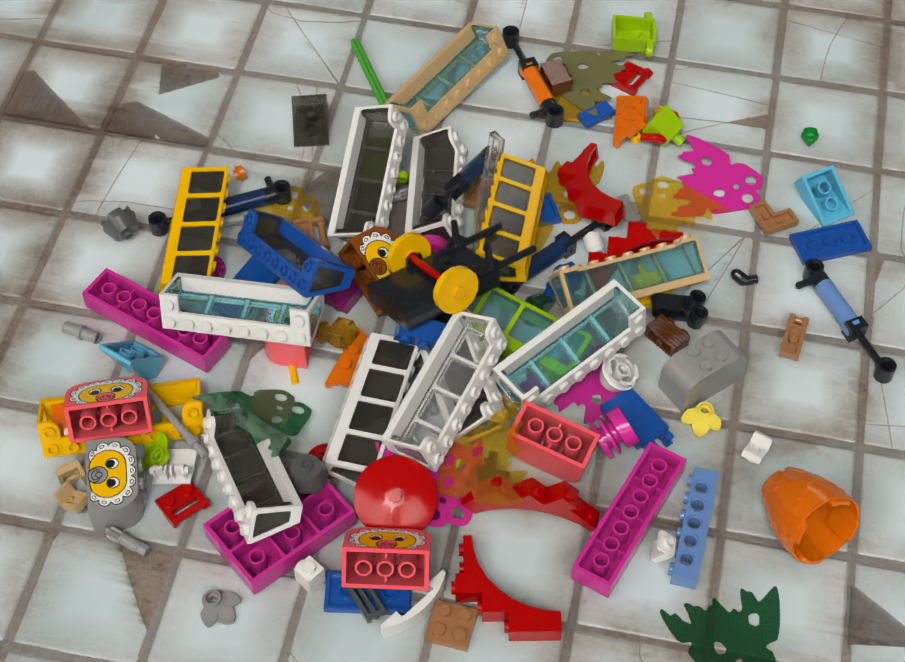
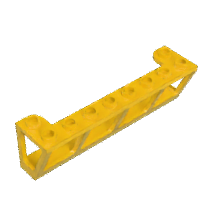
(171, 394)

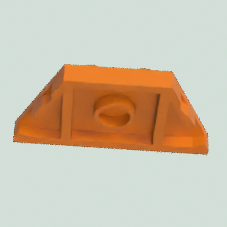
(630, 117)
(346, 364)

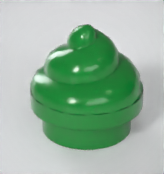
(809, 135)

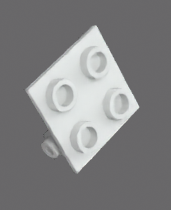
(177, 470)

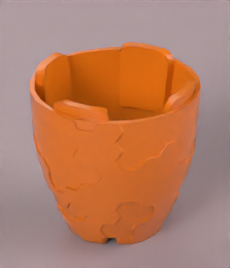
(809, 514)

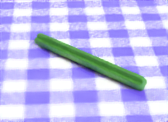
(369, 71)

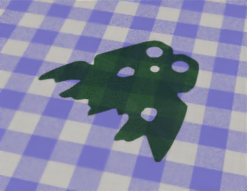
(257, 415)
(730, 629)

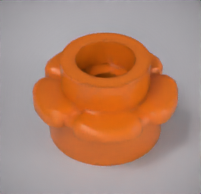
(239, 173)

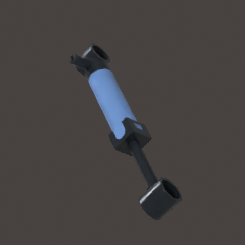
(853, 326)

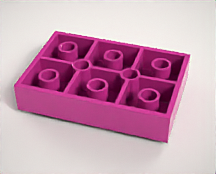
(264, 561)

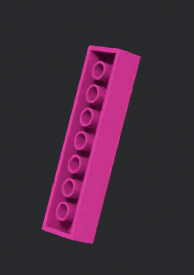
(141, 314)
(628, 519)

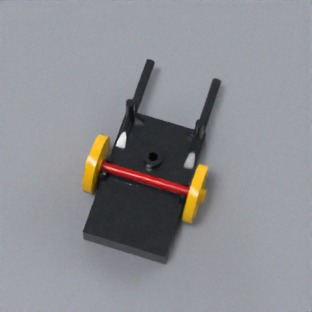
(440, 282)

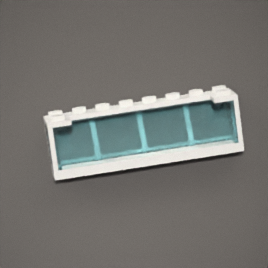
(240, 309)
(572, 346)

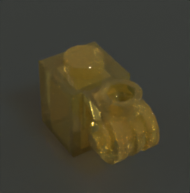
(339, 335)

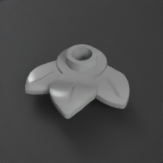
(630, 209)
(221, 610)

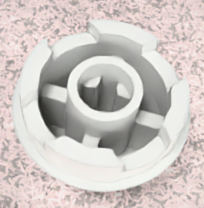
(618, 373)

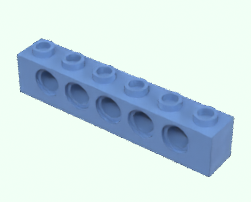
(683, 574)

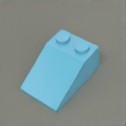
(824, 196)
(134, 357)

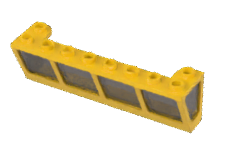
(517, 205)
(196, 223)

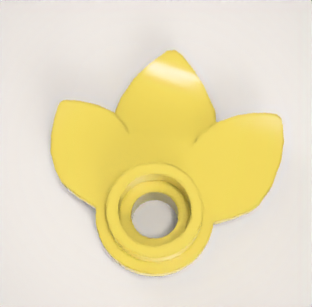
(701, 421)

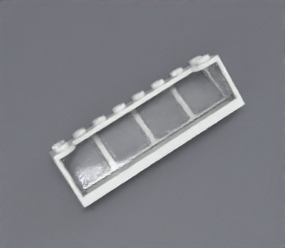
(445, 389)

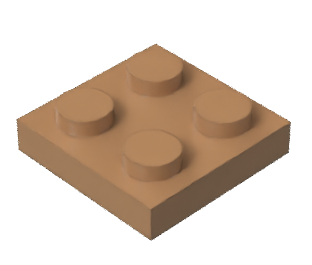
(451, 625)

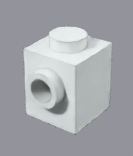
(309, 574)

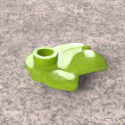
(156, 451)

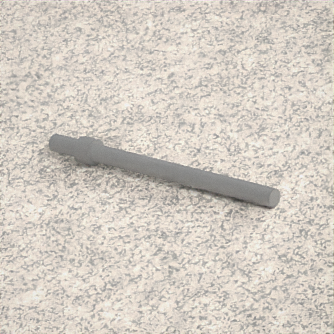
(191, 440)

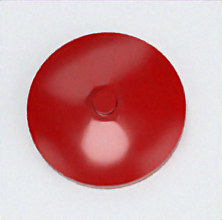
(395, 494)

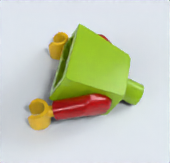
(661, 128)

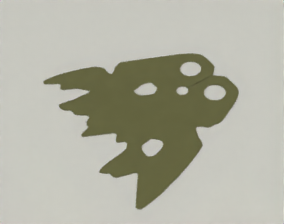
(591, 78)

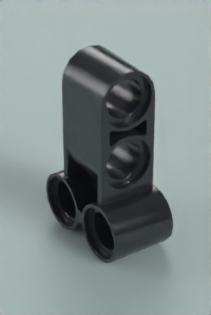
(681, 307)

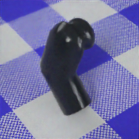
(743, 279)

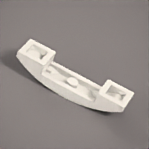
(396, 623)

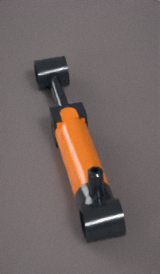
(529, 72)

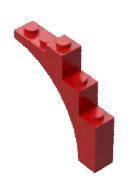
(589, 200)
(636, 238)
(556, 499)
(519, 620)

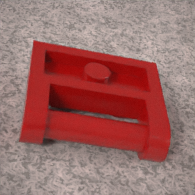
(626, 77)
(178, 499)

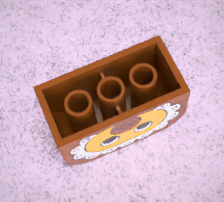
(368, 256)

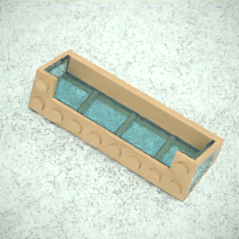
(449, 76)
(639, 273)

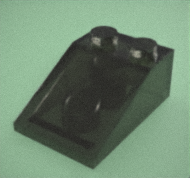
(310, 120)

